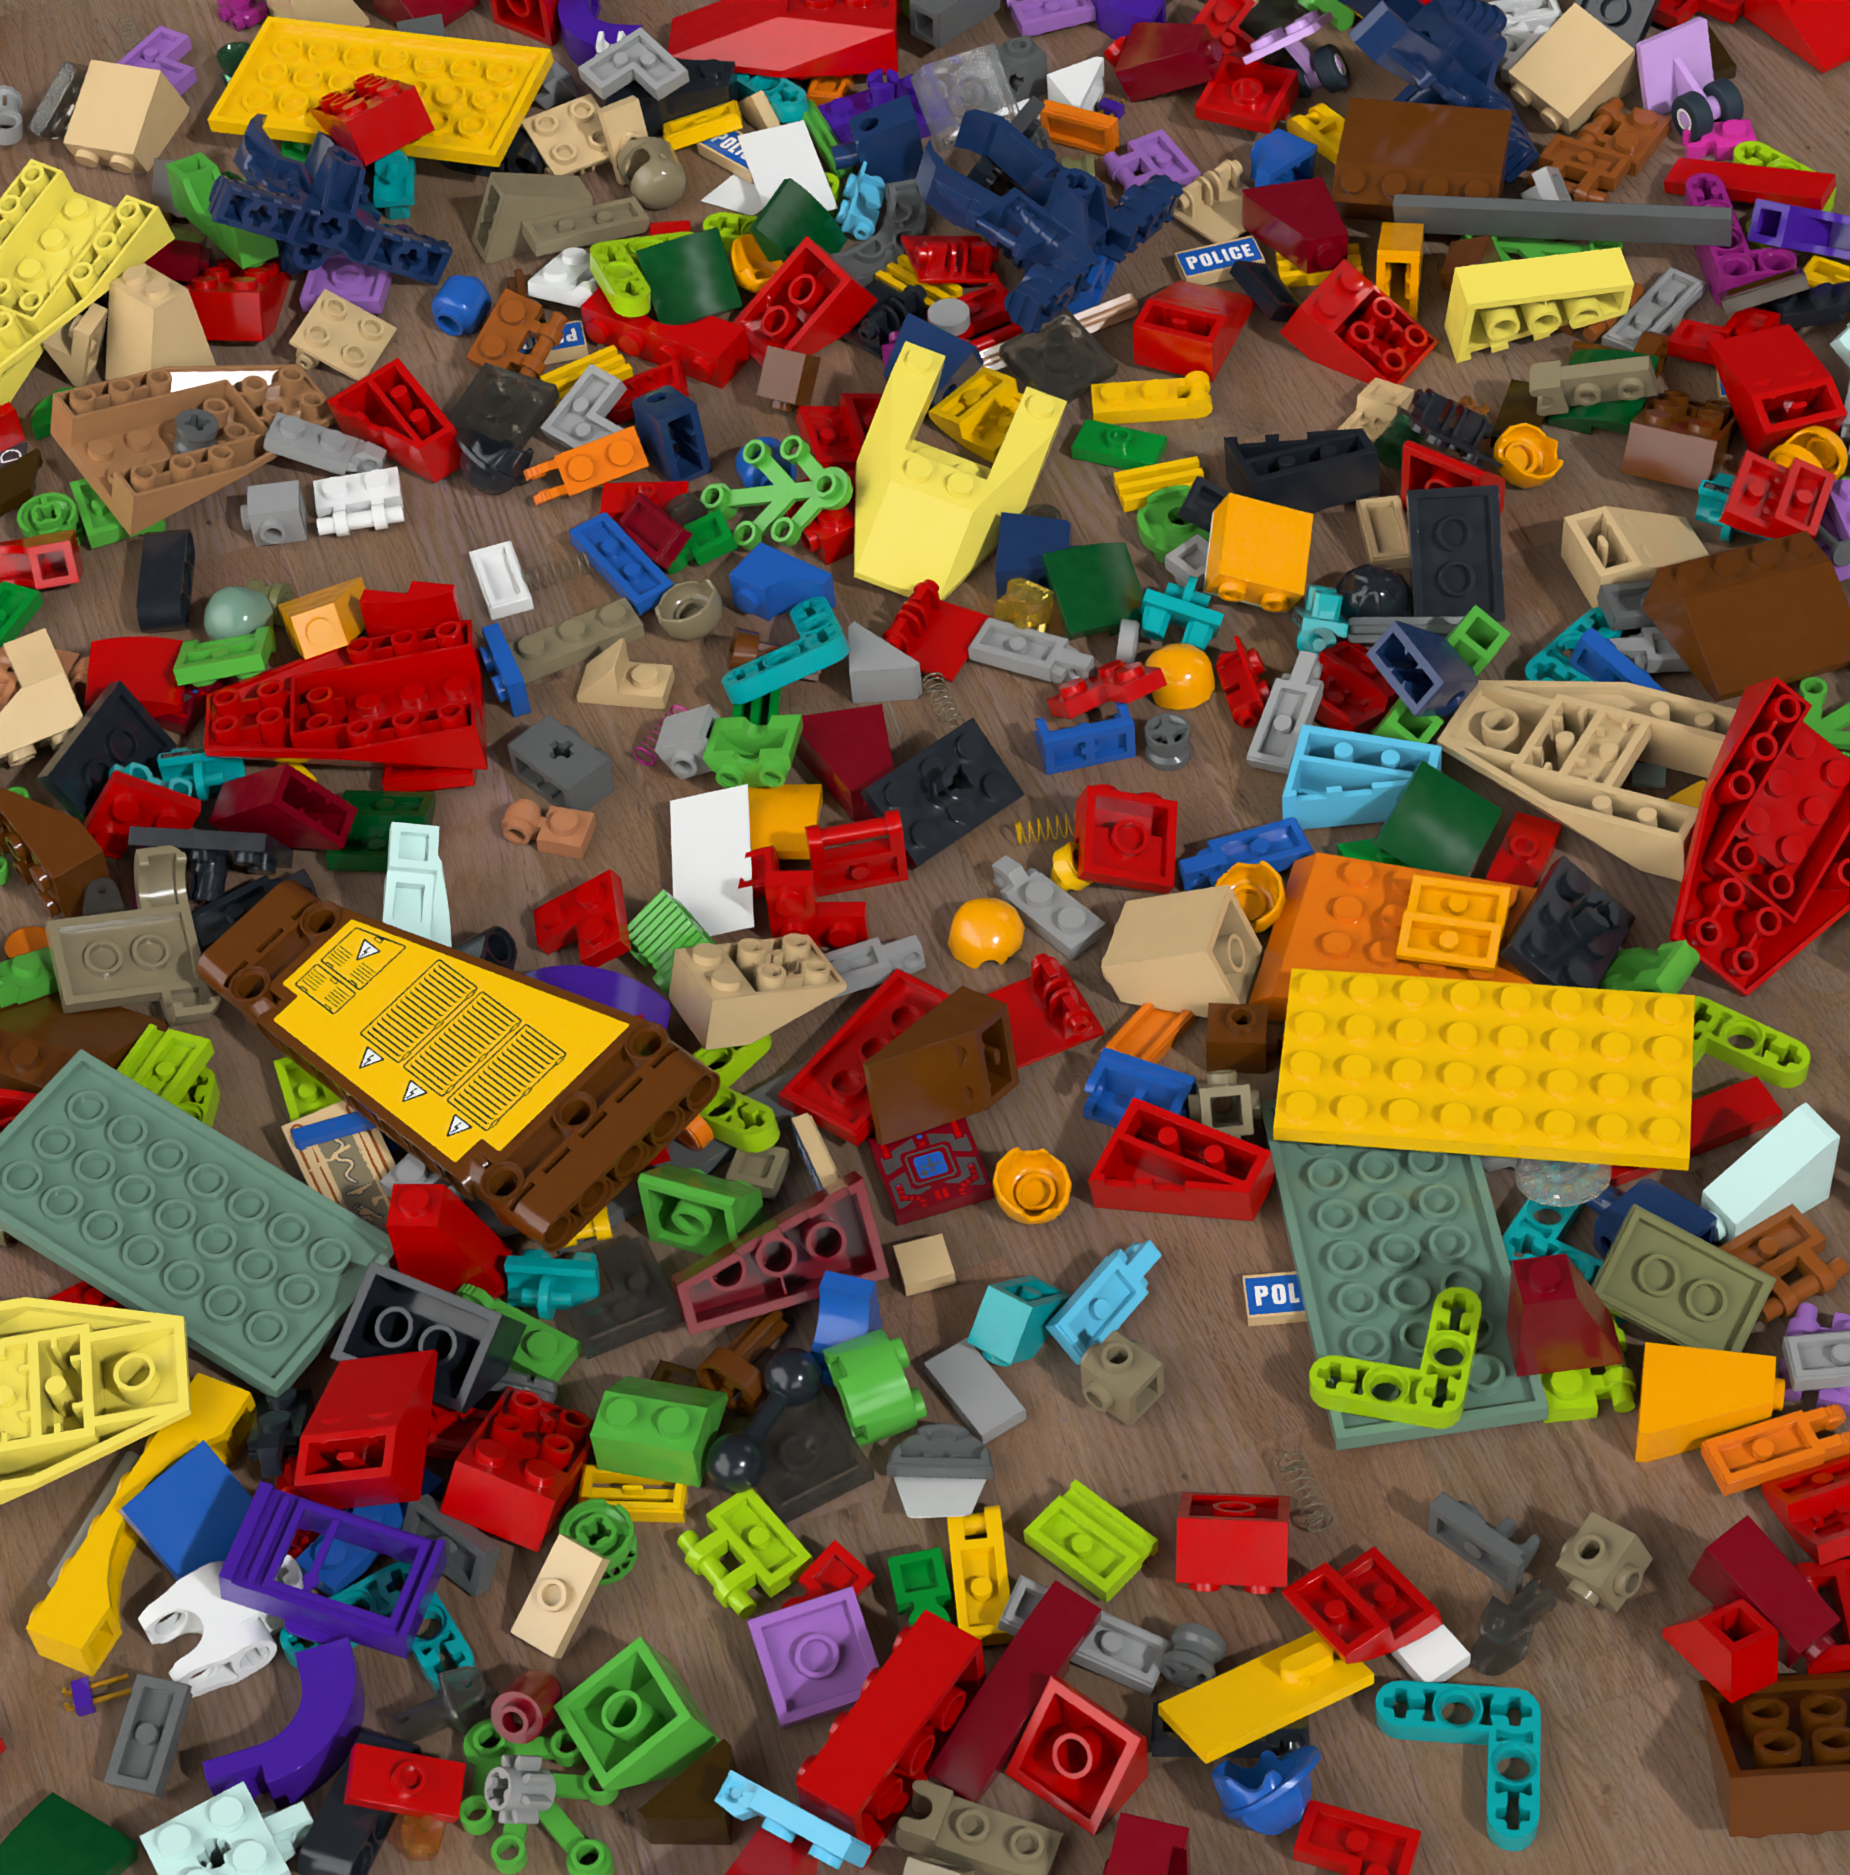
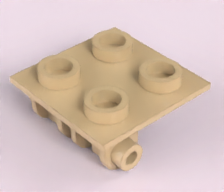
(569, 137)
(1214, 203)
(341, 337)

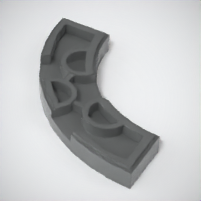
(904, 217)

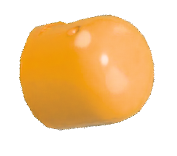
(1816, 446)

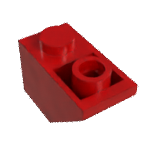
(1728, 1647)

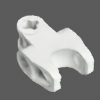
(234, 1636)

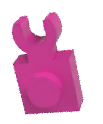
(1720, 141)

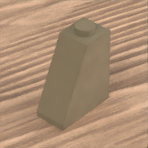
(517, 198)

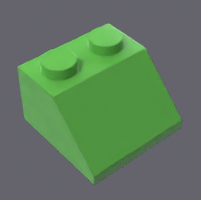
(697, 1209)
(657, 1429)
(636, 1719)

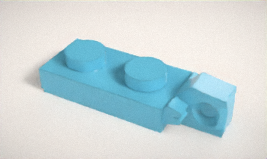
(1104, 1299)
(784, 1819)

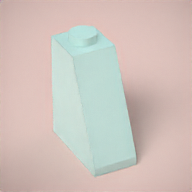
(1781, 1169)

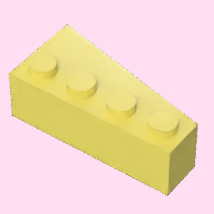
(1534, 298)

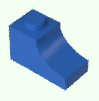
(1281, 159)
(775, 582)
(845, 1312)

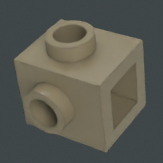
(1244, 1106)
(1121, 1377)
(1603, 1563)

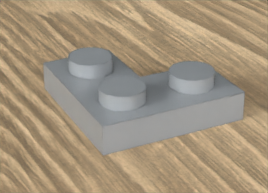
(632, 59)
(584, 408)

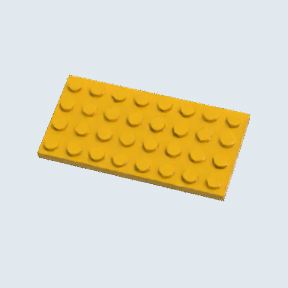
(468, 86)
(1487, 1068)

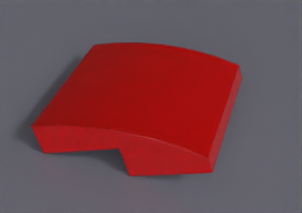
(838, 431)
(1777, 499)
(421, 607)
(142, 666)
(1353, 690)
(1815, 1508)
(1363, 1607)

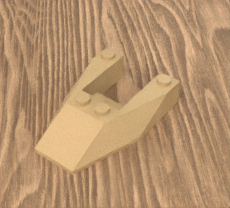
(1573, 747)

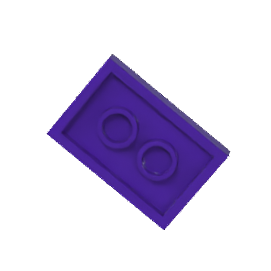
(842, 109)

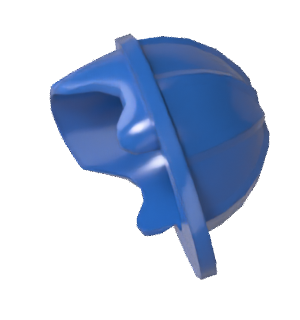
(1269, 1794)

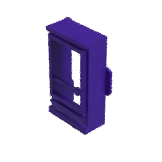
(263, 1544)

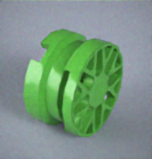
(48, 515)
(611, 1531)

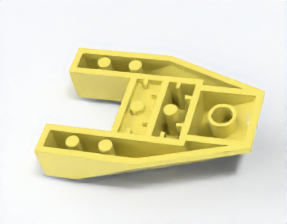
(926, 508)
(83, 1385)

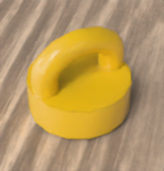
(1065, 868)

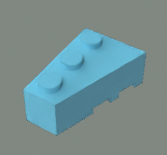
(1349, 776)

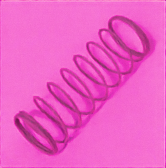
(647, 752)

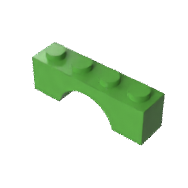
(190, 189)
(1476, 641)

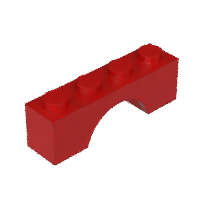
(708, 348)
(41, 560)

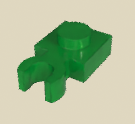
(709, 541)
(920, 1583)

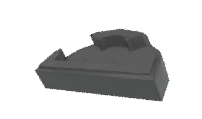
(941, 1452)

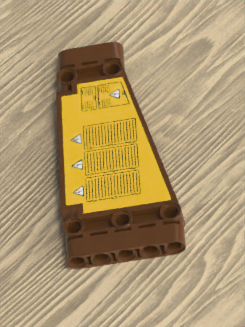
(462, 1062)

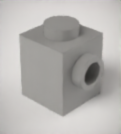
(275, 513)
(685, 741)

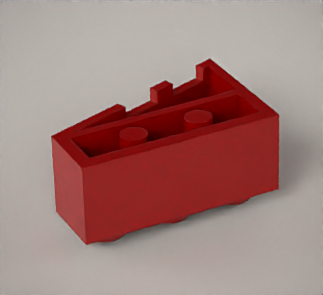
(400, 417)
(1180, 1168)

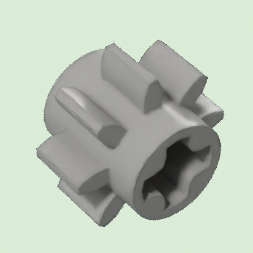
(520, 1789)

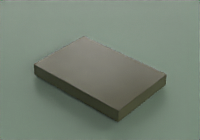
(1680, 1285)

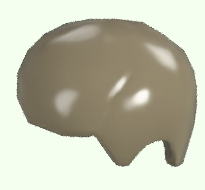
(690, 609)

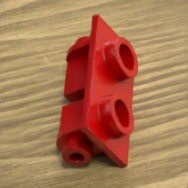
(1243, 671)

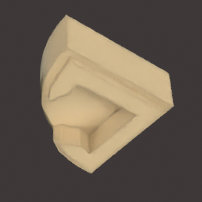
(758, 111)

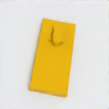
(1262, 1696)

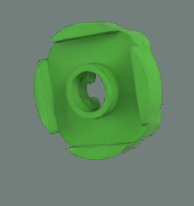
(1157, 522)

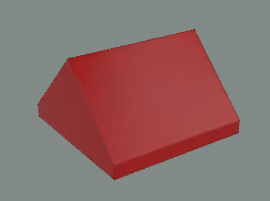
(1079, 1757)

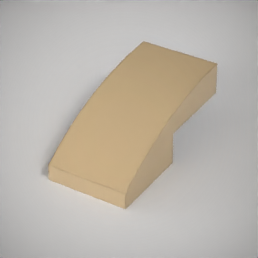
(1378, 406)

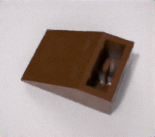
(1679, 439)
(50, 853)
(942, 1067)

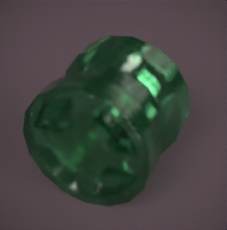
(230, 57)

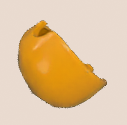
(750, 264)
(1526, 456)
(1187, 676)
(1257, 891)
(985, 931)
(1031, 1186)

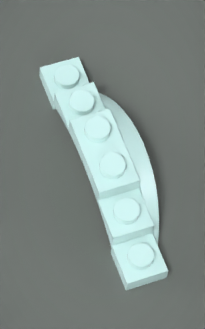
(416, 883)

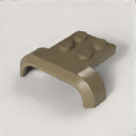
(136, 952)

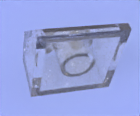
(960, 85)

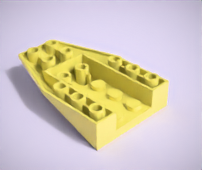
(63, 253)

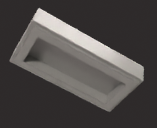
(975, 1391)

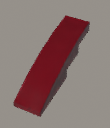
(1008, 1697)

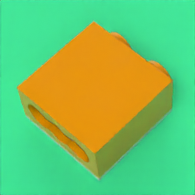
(1258, 553)

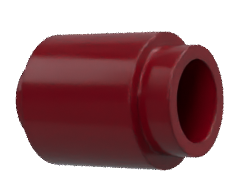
(526, 1706)

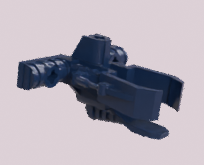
(1445, 55)
(318, 214)
(1052, 227)

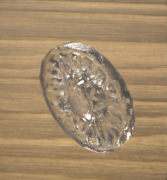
(1560, 1181)

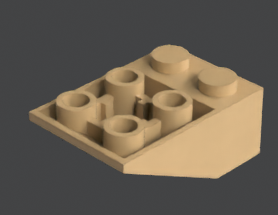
(1624, 546)
(37, 717)
(749, 987)

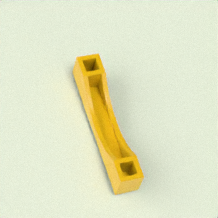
(82, 1611)

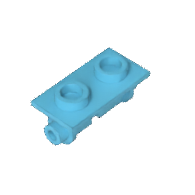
(862, 209)

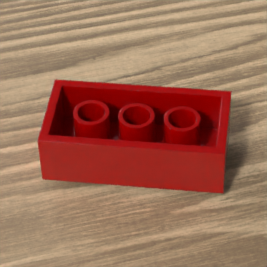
(893, 1731)

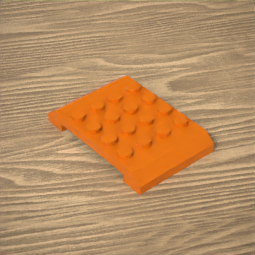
(1350, 920)

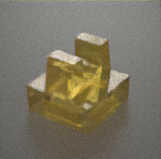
(1025, 605)

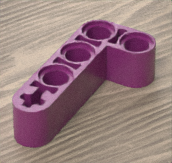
(1734, 264)

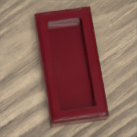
(654, 530)

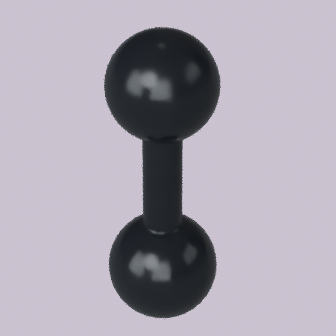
(736, 1459)

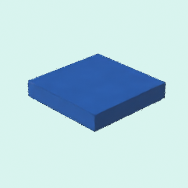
(190, 1512)

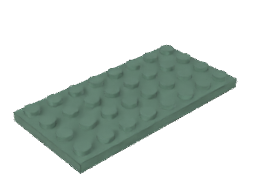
(182, 1223)
(1372, 1252)

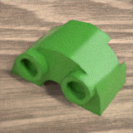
(751, 752)
(1651, 970)
(874, 1386)

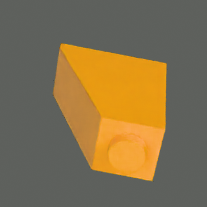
(1401, 264)
(324, 618)
(1701, 1395)

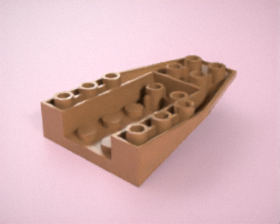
(126, 430)

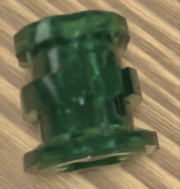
(1392, 440)

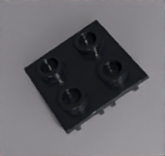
(886, 315)
(1451, 426)

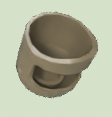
(658, 181)

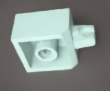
(228, 1837)

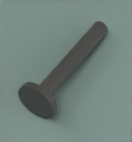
(1840, 550)

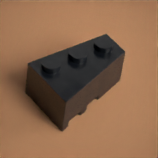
(710, 85)
(1305, 473)

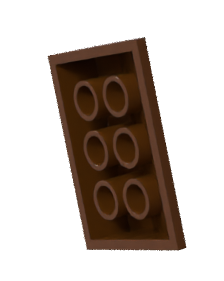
(1417, 152)
(1754, 614)
(42, 1039)
(1782, 1755)

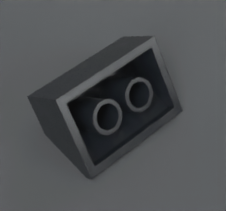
(408, 1316)

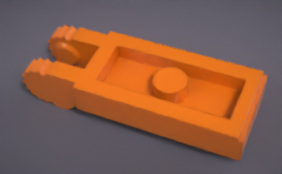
(591, 465)
(1775, 1448)

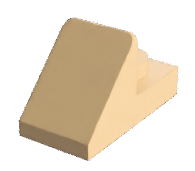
(79, 344)
(618, 682)

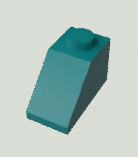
(1015, 1318)

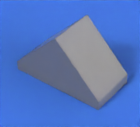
(879, 669)

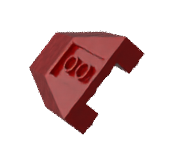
(792, 36)
(368, 704)
(1766, 842)

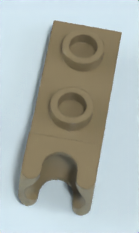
(1590, 383)
(976, 1834)

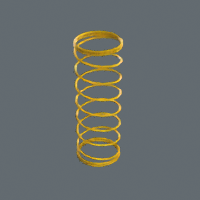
(1018, 825)

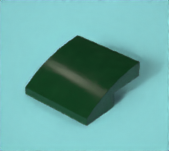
(790, 218)
(690, 278)
(1606, 415)
(1094, 588)
(1437, 823)
(369, 835)
(65, 1841)

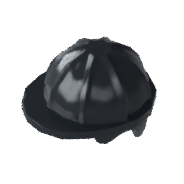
(491, 465)
(1374, 592)

